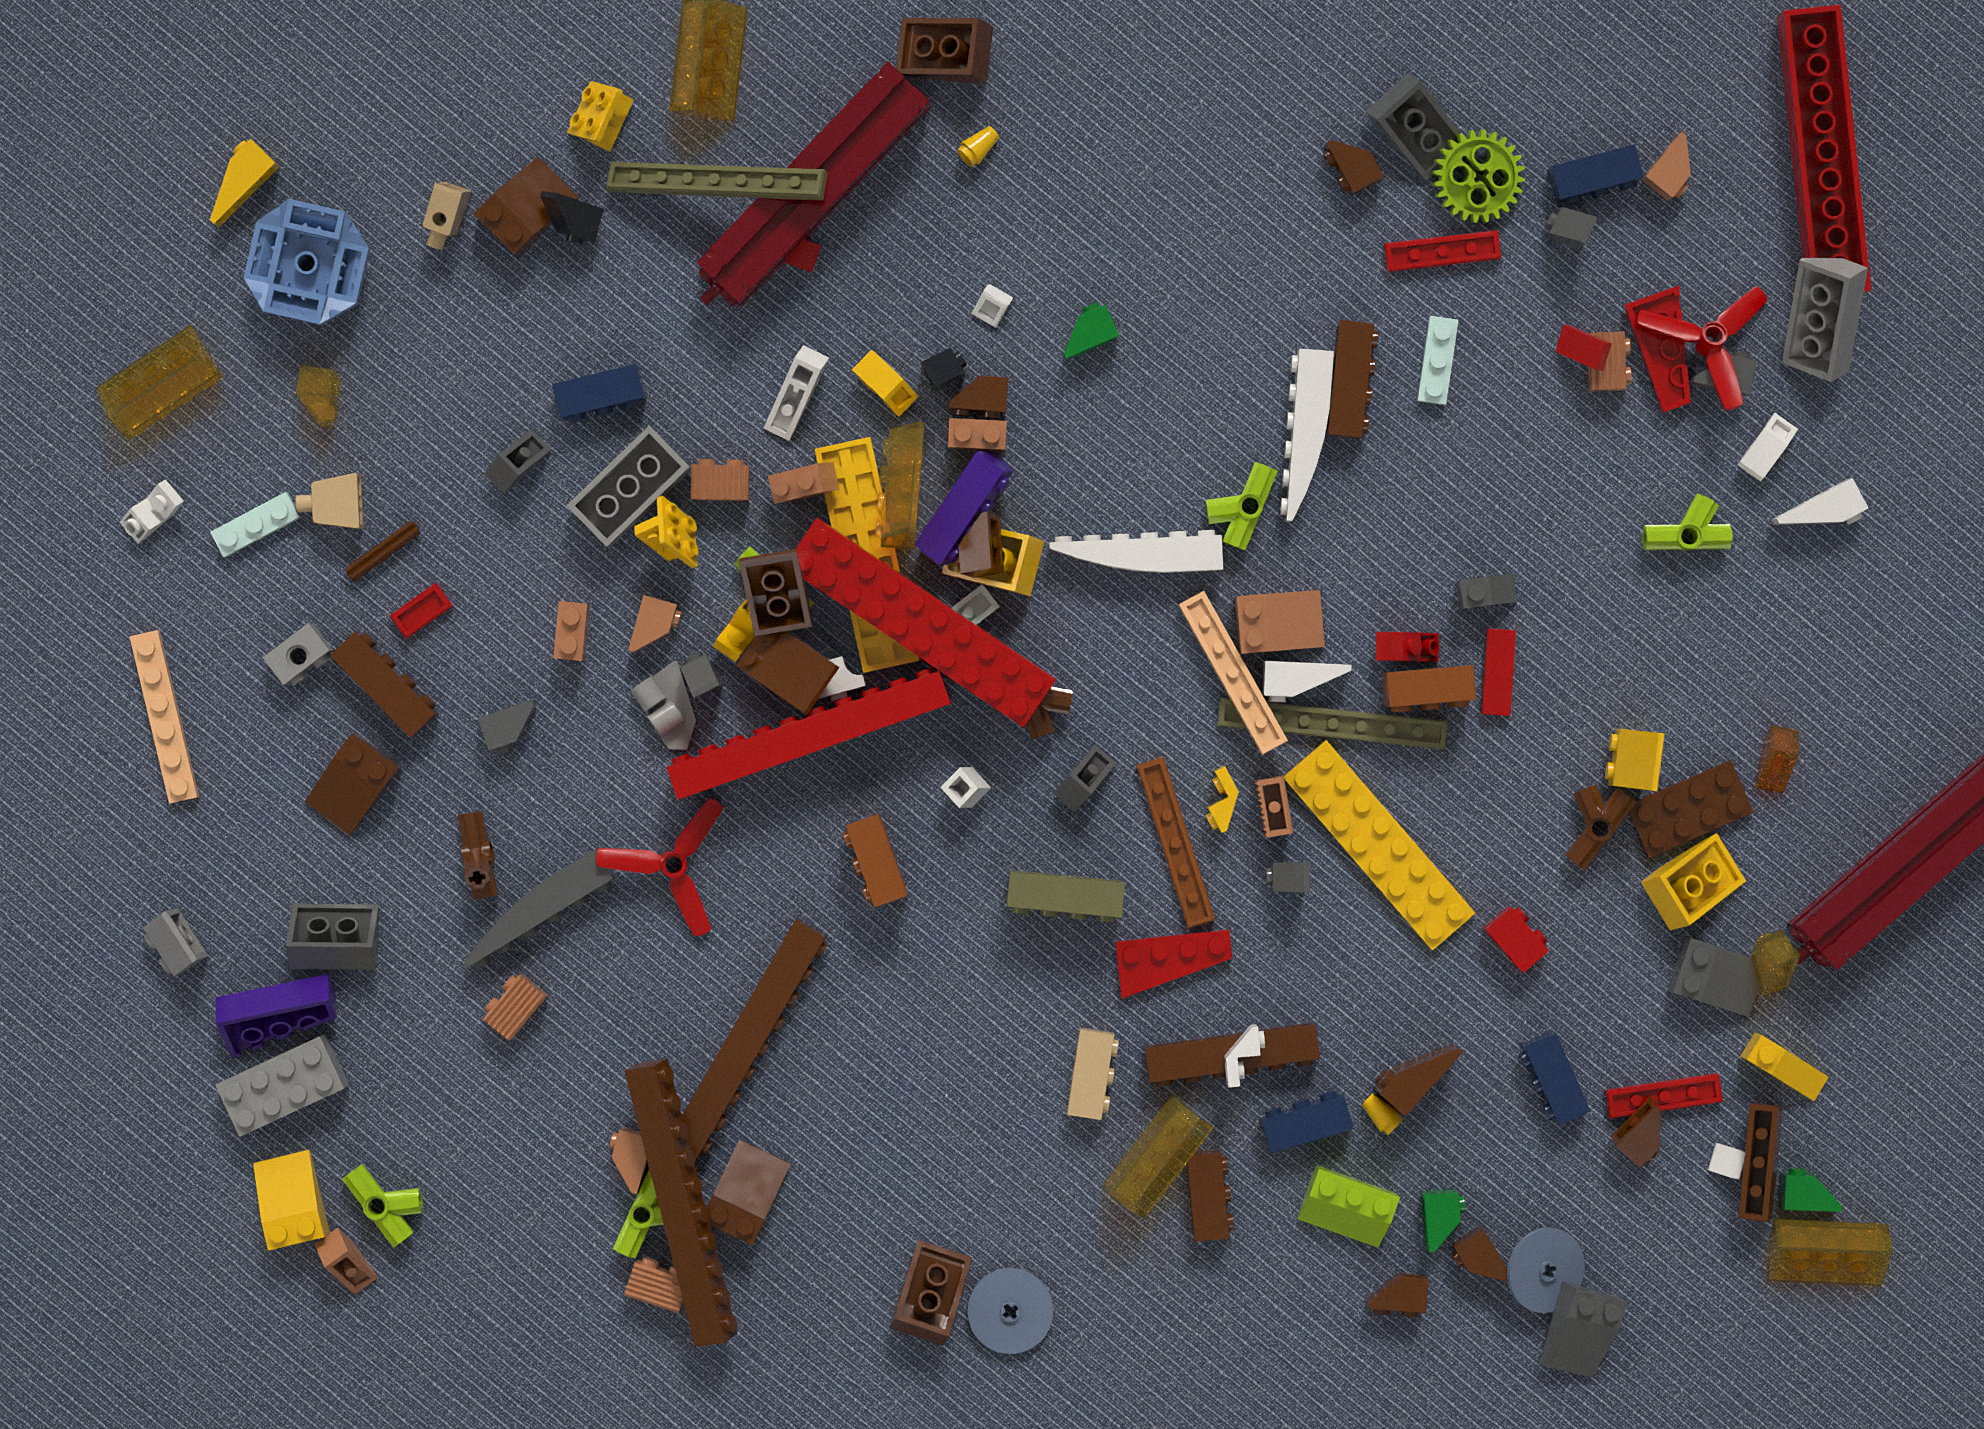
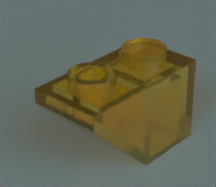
(317, 392)

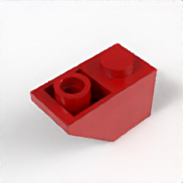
(1407, 646)

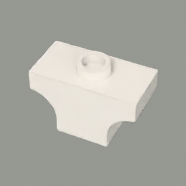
(842, 681)

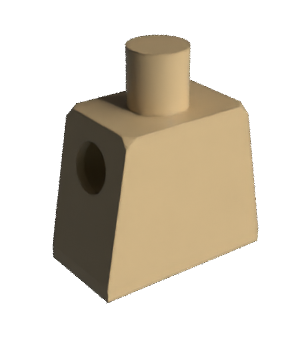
(450, 201)
(335, 501)

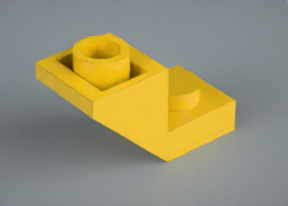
(885, 383)
(737, 634)
(1222, 810)

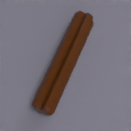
(382, 550)

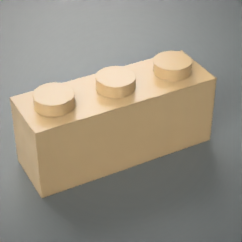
(1092, 1073)

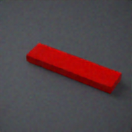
(1442, 251)
(1667, 1094)

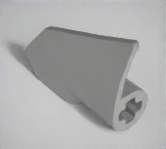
(667, 706)

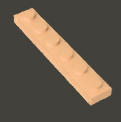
(1232, 673)
(164, 716)

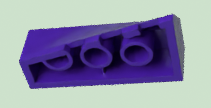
(969, 497)
(274, 1011)

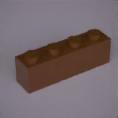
(1350, 379)
(385, 684)
(1760, 1162)

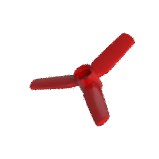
(1718, 359)
(680, 884)

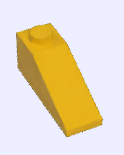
(244, 175)
(1784, 1066)

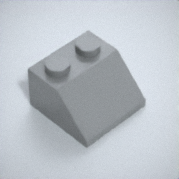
(174, 942)

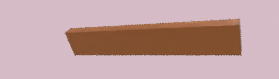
(1175, 842)

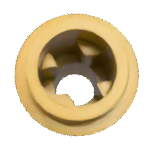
(977, 146)
(1382, 1114)

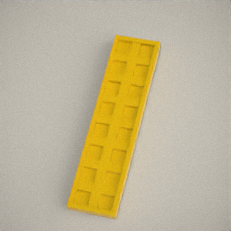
(854, 514)
(1378, 845)

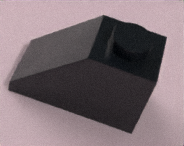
(572, 217)
(943, 368)

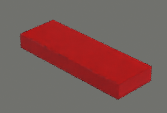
(1498, 672)

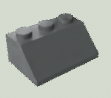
(333, 936)

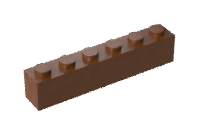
(1206, 1055)

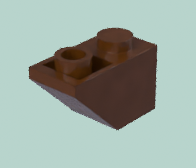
(1354, 165)
(983, 395)
(1401, 1293)

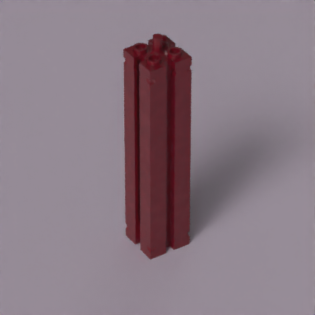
(848, 152)
(1894, 872)

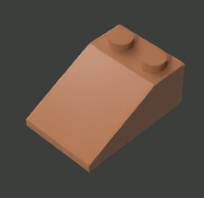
(1279, 621)

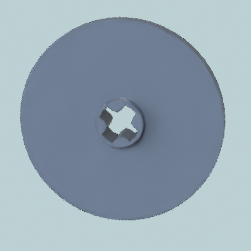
(1528, 1262)
(1010, 1333)

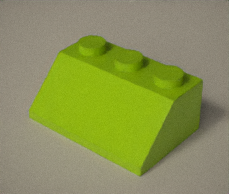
(1348, 1206)

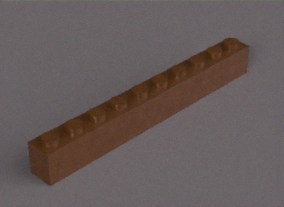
(750, 1034)
(681, 1202)

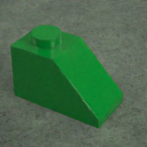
(1091, 331)
(1805, 1192)
(1440, 1215)

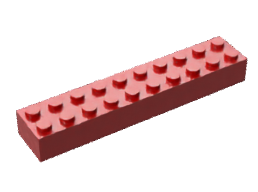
(1822, 135)
(922, 623)
(807, 735)

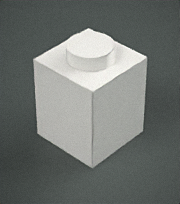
(965, 787)

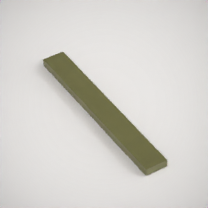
(717, 180)
(1347, 725)

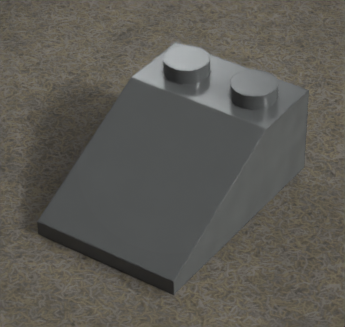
(1414, 124)
(1715, 977)
(1581, 1329)

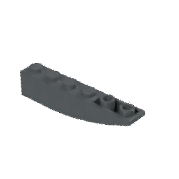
(541, 904)

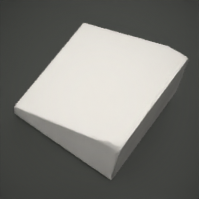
(992, 305)
(1727, 1161)

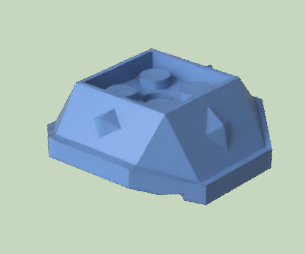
(285, 240)

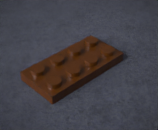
(1689, 808)

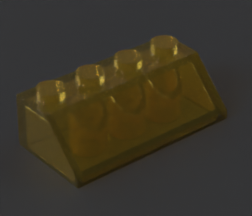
(708, 59)
(159, 382)
(902, 486)
(1157, 1156)
(1829, 1252)

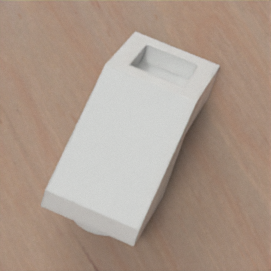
(1767, 447)
(151, 512)
(1246, 1046)

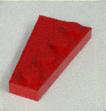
(1661, 353)
(1161, 959)

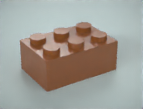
(1428, 688)
(875, 860)

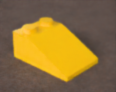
(1020, 561)
(1635, 759)
(1693, 882)
(290, 1200)

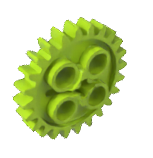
(1497, 158)

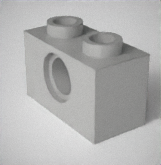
(282, 660)

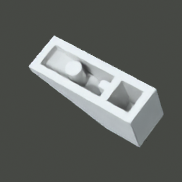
(796, 392)
(1834, 505)
(1293, 678)

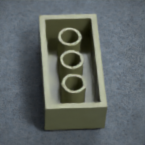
(1065, 894)

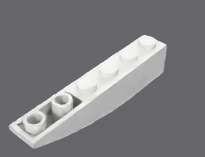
(1307, 423)
(1149, 553)

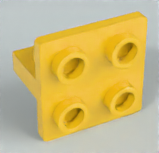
(600, 115)
(670, 533)

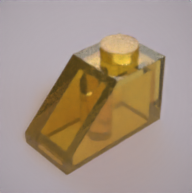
(1774, 962)

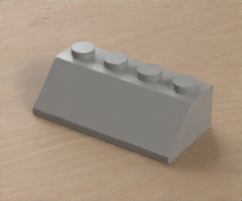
(1824, 316)

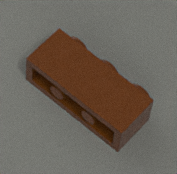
(1209, 1196)

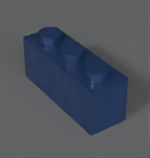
(1596, 175)
(599, 393)
(1554, 1078)
(1306, 1121)

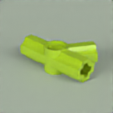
(1230, 508)
(1696, 521)
(396, 1204)
(634, 1231)

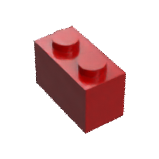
(1516, 938)

